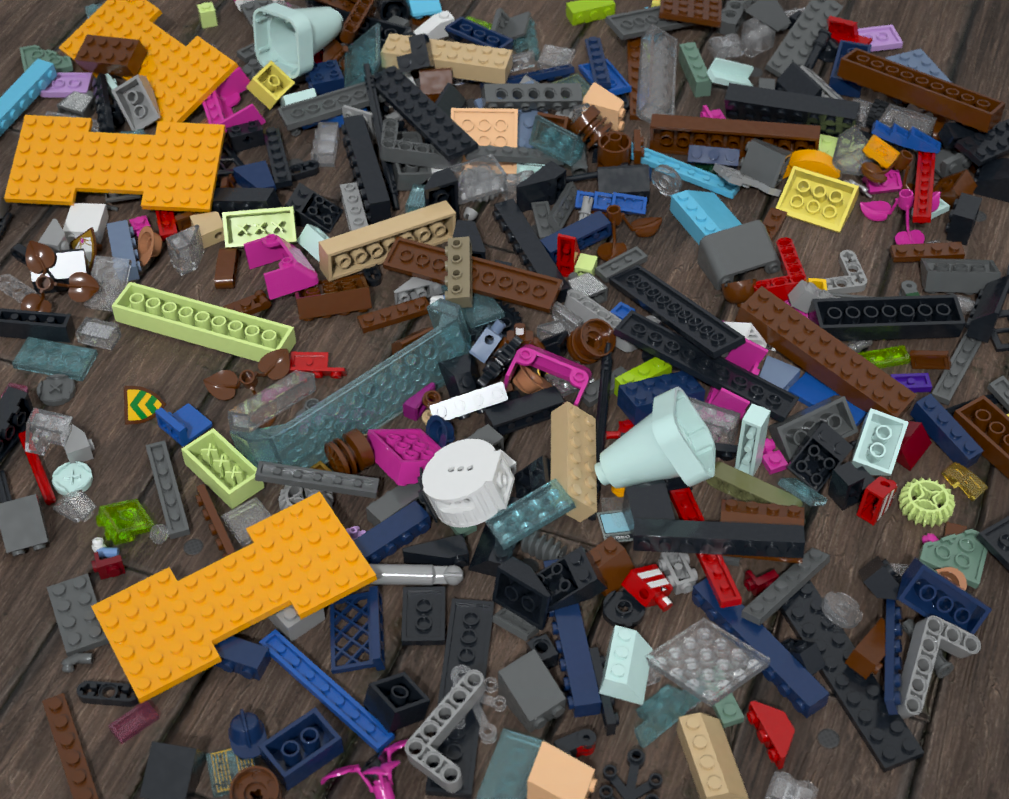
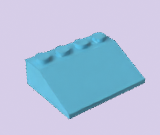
(701, 213)

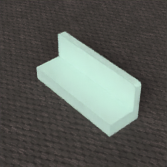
(727, 72)
(309, 239)

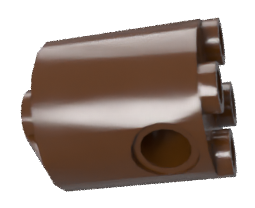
(613, 149)

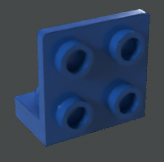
(183, 424)

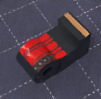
(577, 743)

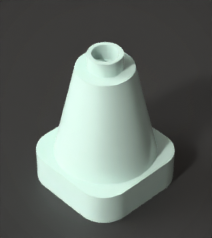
(293, 35)
(661, 446)

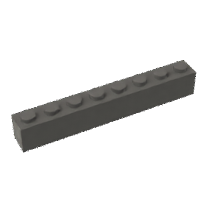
(404, 495)

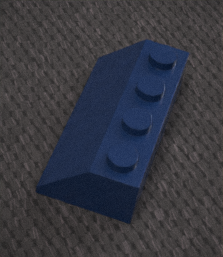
(472, 33)
(938, 596)

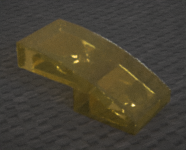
(960, 476)

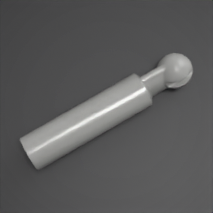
(416, 574)

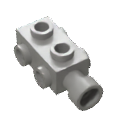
(682, 576)

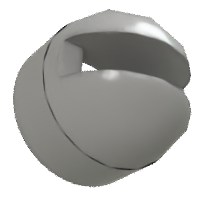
(470, 213)

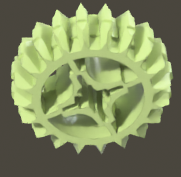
(928, 496)

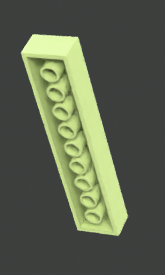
(201, 322)

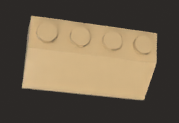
(710, 757)

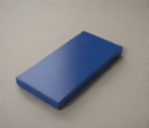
(618, 83)
(813, 391)

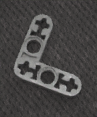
(849, 279)

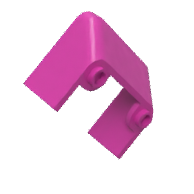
(227, 95)
(294, 269)
(748, 357)
(575, 373)

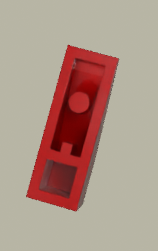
(567, 254)

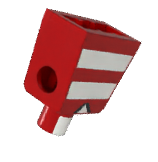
(878, 491)
(649, 587)

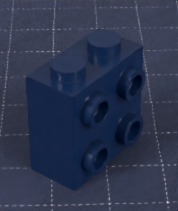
(325, 77)

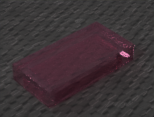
(133, 722)

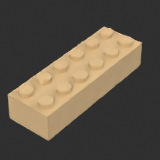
(575, 457)

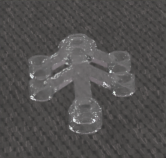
(477, 709)

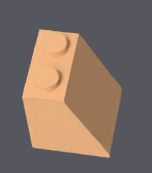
(608, 104)
(559, 776)

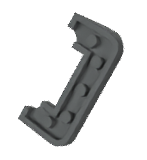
(737, 251)

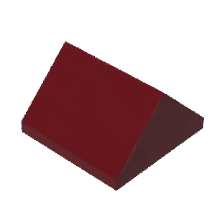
(913, 445)

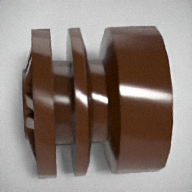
(590, 126)
(589, 341)
(349, 453)
(254, 782)

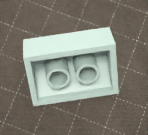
(879, 443)
(626, 666)

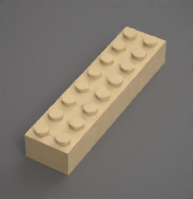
(465, 60)
(372, 243)

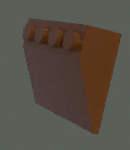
(333, 297)
(762, 513)

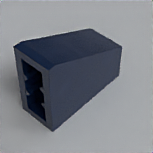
(254, 175)

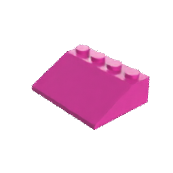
(402, 452)

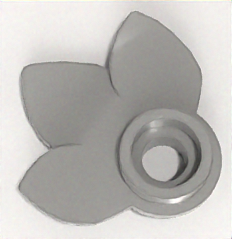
(862, 189)

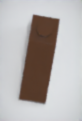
(869, 652)

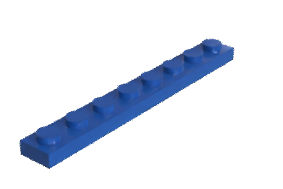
(327, 691)

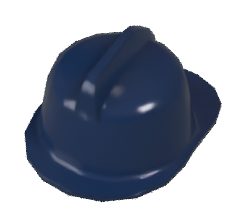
(440, 431)
(246, 735)

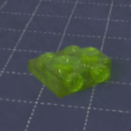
(123, 521)

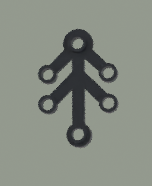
(629, 790)

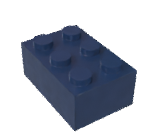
(301, 748)

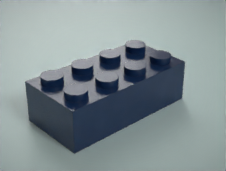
(837, 83)
(637, 397)

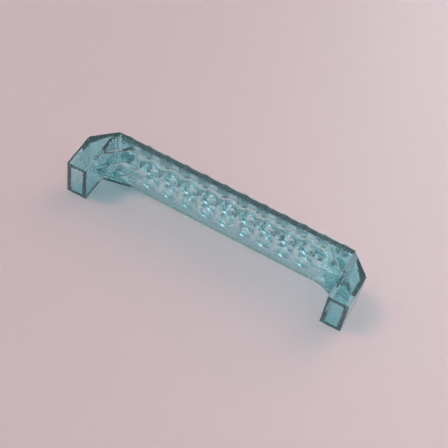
(367, 400)

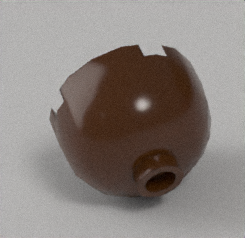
(738, 291)

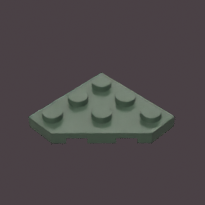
(31, 53)
(957, 551)

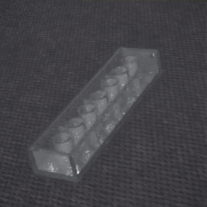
(656, 74)

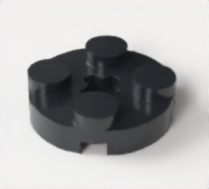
(614, 616)

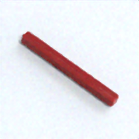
(39, 473)

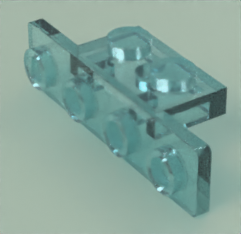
(528, 41)
(662, 712)

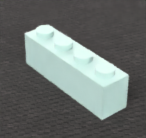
(752, 439)

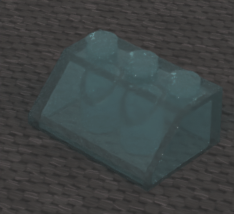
(556, 141)

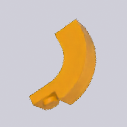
(813, 161)

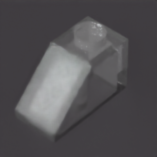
(75, 506)

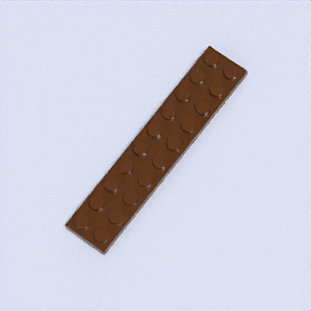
(488, 277)

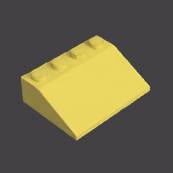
(818, 199)

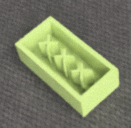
(255, 224)
(222, 468)

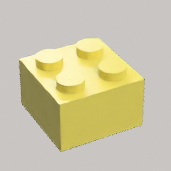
(270, 85)

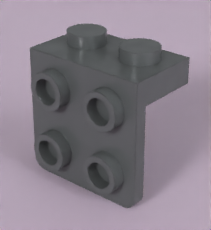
(511, 27)
(950, 162)

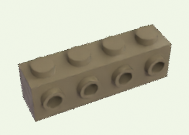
(459, 271)

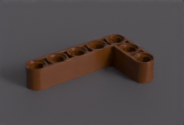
(355, 20)

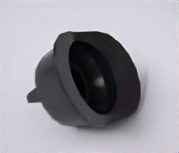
(830, 52)

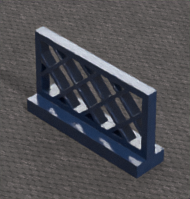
(375, 632)

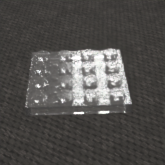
(707, 661)

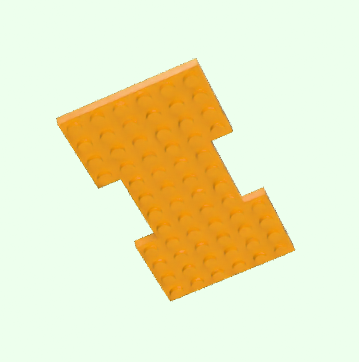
(176, 72)
(63, 156)
(170, 627)

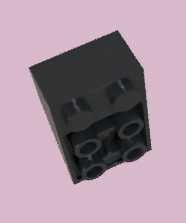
(541, 186)
(313, 209)
(818, 455)
(572, 579)

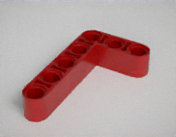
(791, 268)

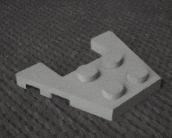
(736, 177)

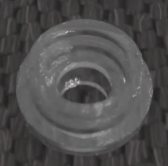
(159, 533)

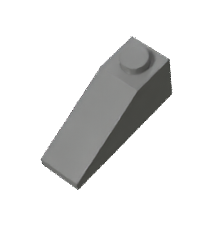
(78, 446)

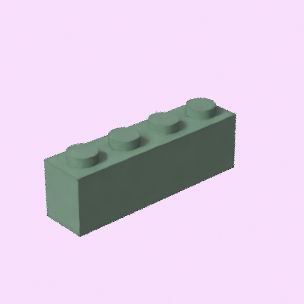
(694, 69)

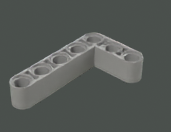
(589, 309)
(958, 643)
(443, 728)

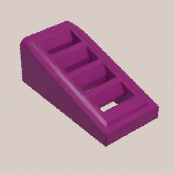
(413, 407)

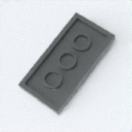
(75, 616)

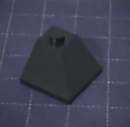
(460, 375)

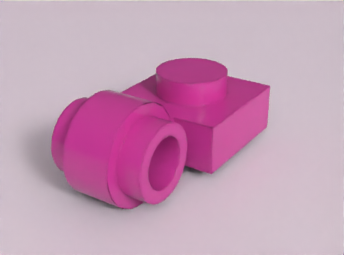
(138, 223)
(773, 461)

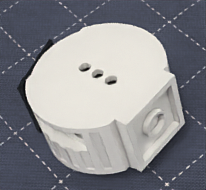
(466, 483)

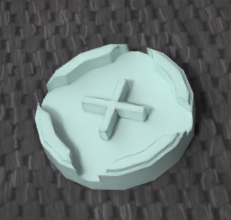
(72, 477)

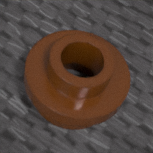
(434, 395)

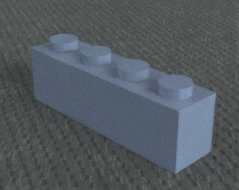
(123, 245)

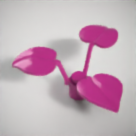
(880, 209)
(382, 787)

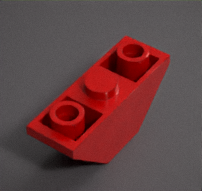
(772, 730)

